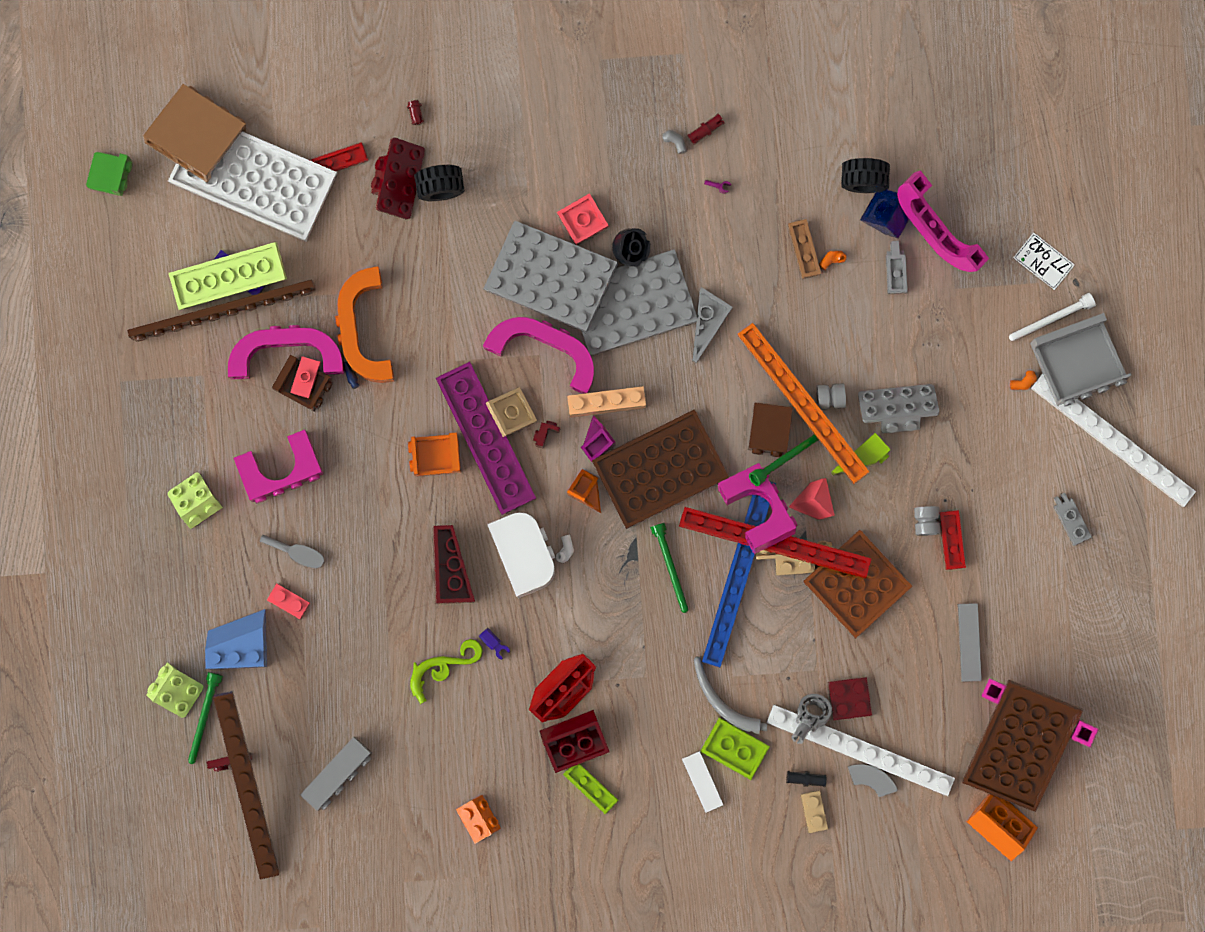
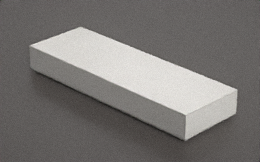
(702, 782)

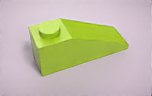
(869, 453)

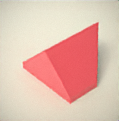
(815, 500)

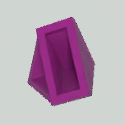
(597, 440)

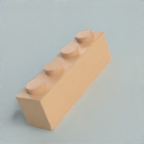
(606, 402)

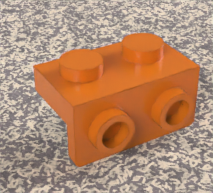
(478, 818)

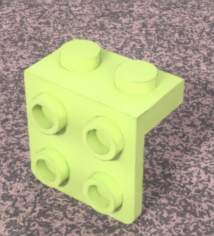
(194, 500)
(174, 690)

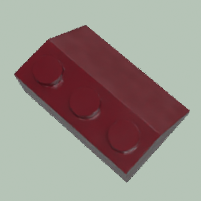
(574, 741)

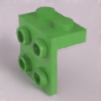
(109, 173)

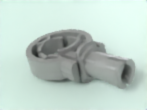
(808, 719)

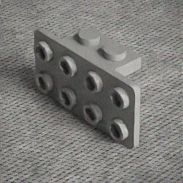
(898, 407)

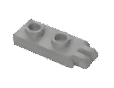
(1071, 520)

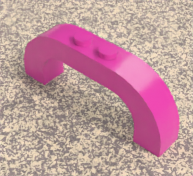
(960, 255)
(543, 332)
(276, 337)
(1083, 732)

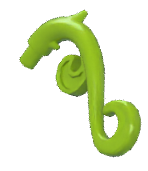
(442, 661)

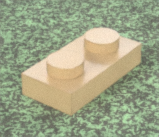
(814, 811)

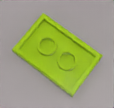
(735, 748)

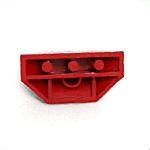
(563, 688)

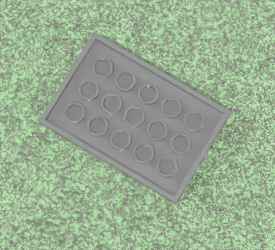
(550, 276)
(641, 304)

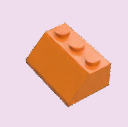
(1002, 826)

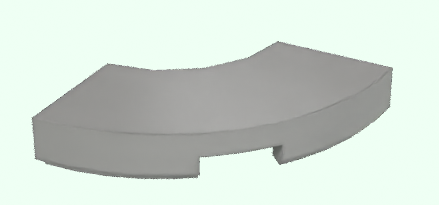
(872, 777)

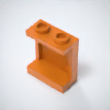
(435, 455)

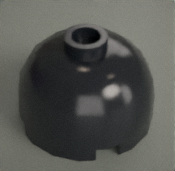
(631, 247)

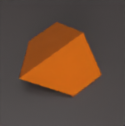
(586, 490)

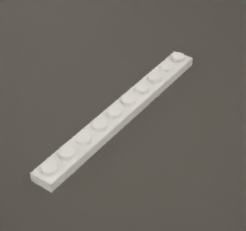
(1120, 445)
(865, 752)

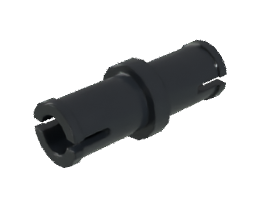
(806, 778)

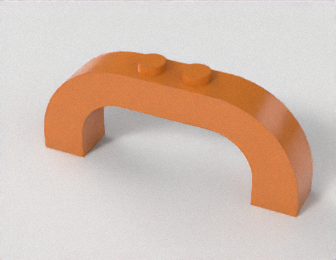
(355, 286)

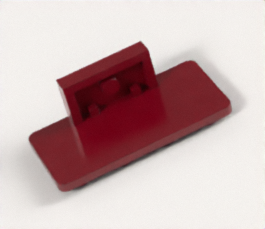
(395, 178)

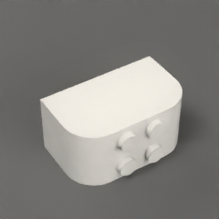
(523, 552)

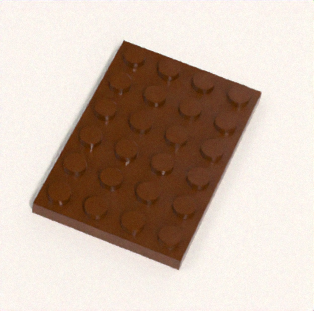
(660, 469)
(1022, 745)

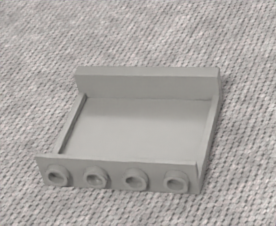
(1079, 360)

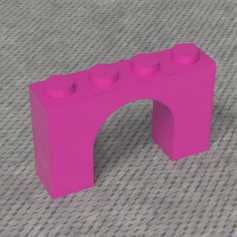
(306, 468)
(779, 524)

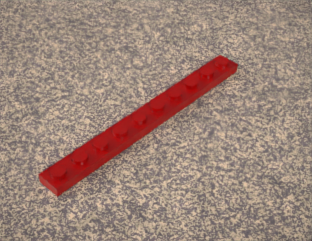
(789, 547)

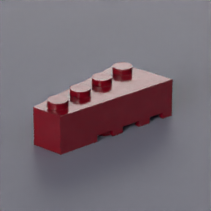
(450, 575)

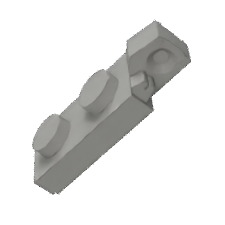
(896, 270)

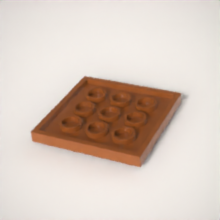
(854, 599)

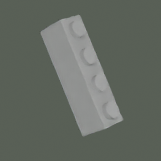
(336, 773)

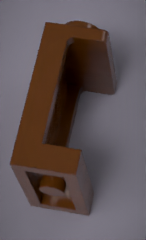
(285, 382)
(770, 429)

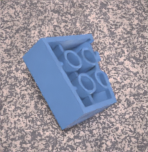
(238, 644)

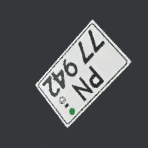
(1043, 261)

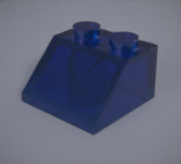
(885, 214)

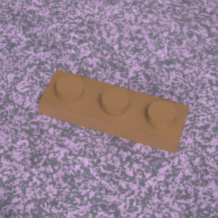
(804, 249)

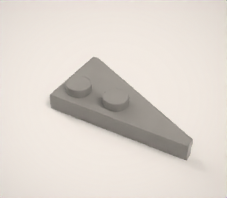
(710, 317)

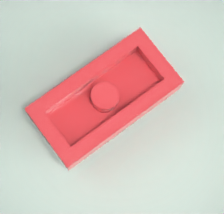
(288, 601)

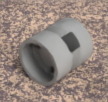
(831, 396)
(927, 521)

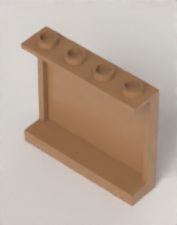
(194, 132)

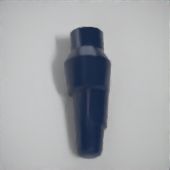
(351, 376)

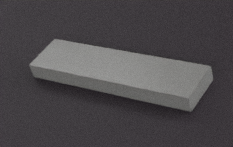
(969, 642)

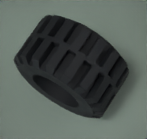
(865, 175)
(439, 182)

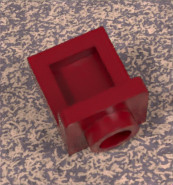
(541, 434)

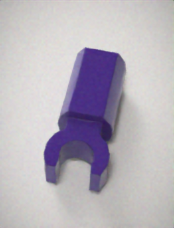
(493, 642)

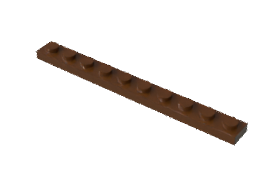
(230, 309)
(246, 784)

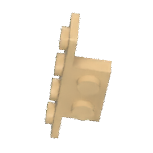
(788, 565)

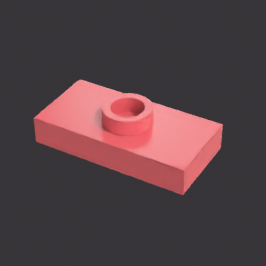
(305, 377)

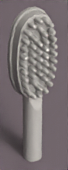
(299, 553)

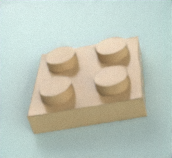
(511, 412)

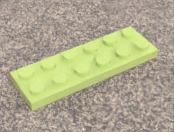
(227, 276)

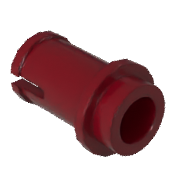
(415, 112)

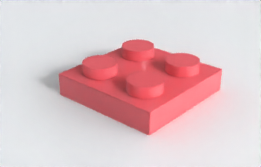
(582, 219)

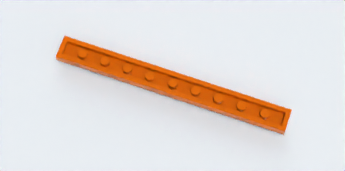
(803, 403)

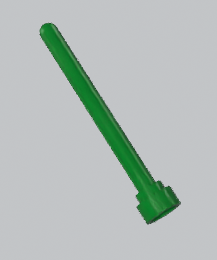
(758, 476)
(659, 532)
(213, 681)

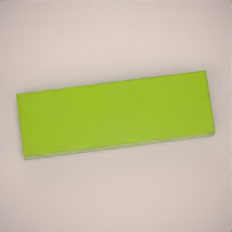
(591, 787)

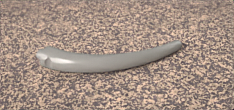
(741, 721)

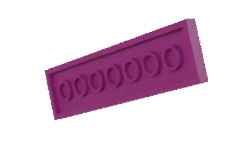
(484, 439)

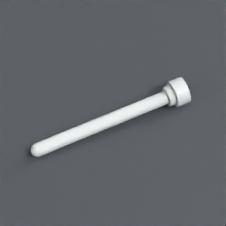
(1085, 302)

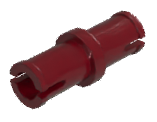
(706, 129)

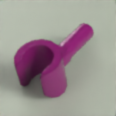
(718, 185)

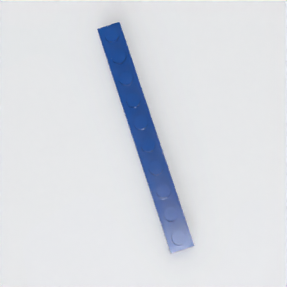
(734, 588)

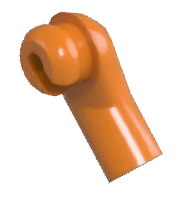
(832, 257)
(1024, 384)

